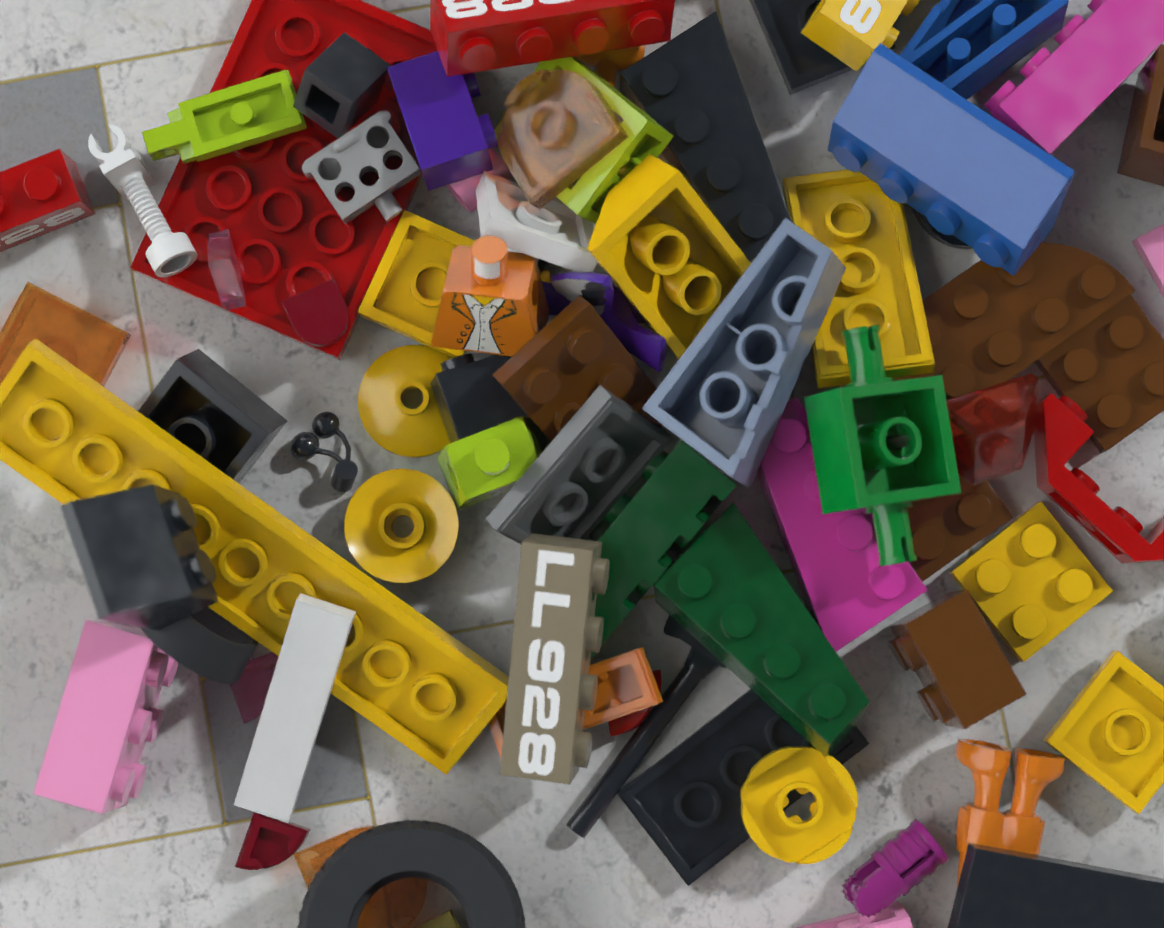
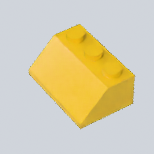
(666, 251)

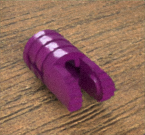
(894, 870)

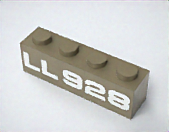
(552, 658)

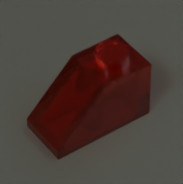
(993, 428)

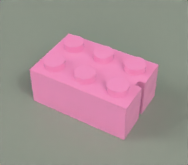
(106, 718)

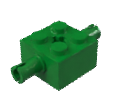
(881, 444)

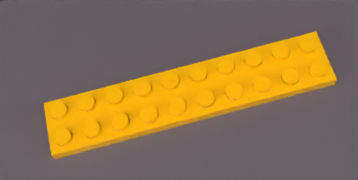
(396, 662)

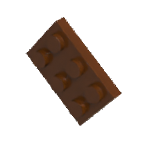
(567, 364)

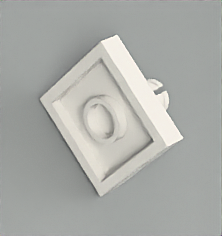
(545, 233)

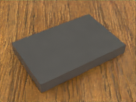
(581, 471)

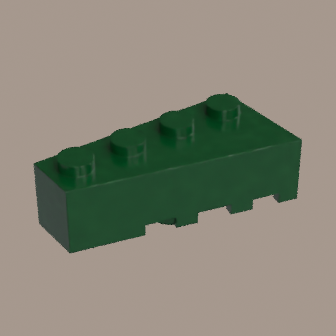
(655, 527)
(757, 626)

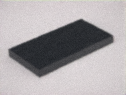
(693, 792)
(1044, 892)

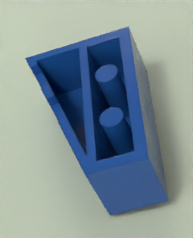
(978, 40)

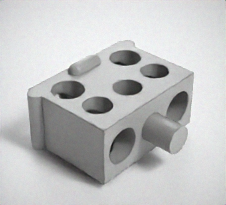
(355, 154)

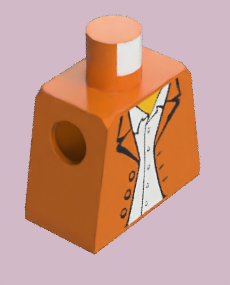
(490, 300)

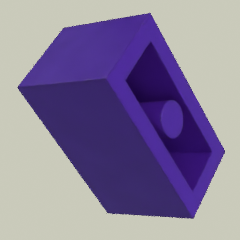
(442, 120)

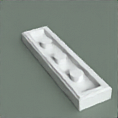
(294, 707)

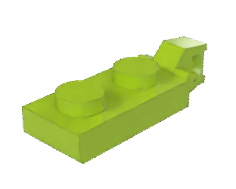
(228, 120)

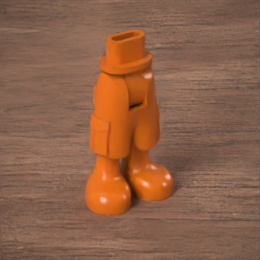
(982, 821)

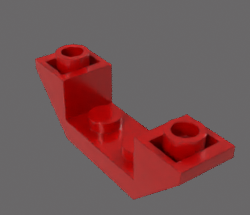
(1057, 437)

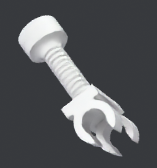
(129, 175)

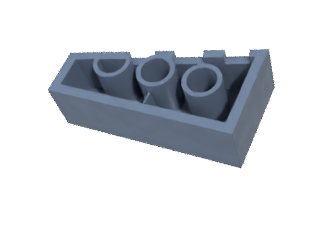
(749, 354)

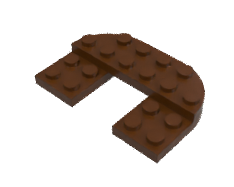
(1080, 331)

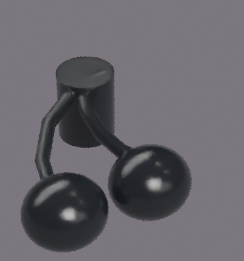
(306, 445)

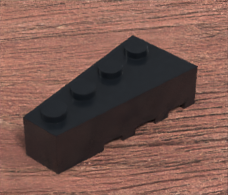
(716, 143)

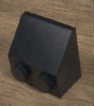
(141, 556)

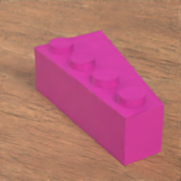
(1081, 72)
(830, 552)

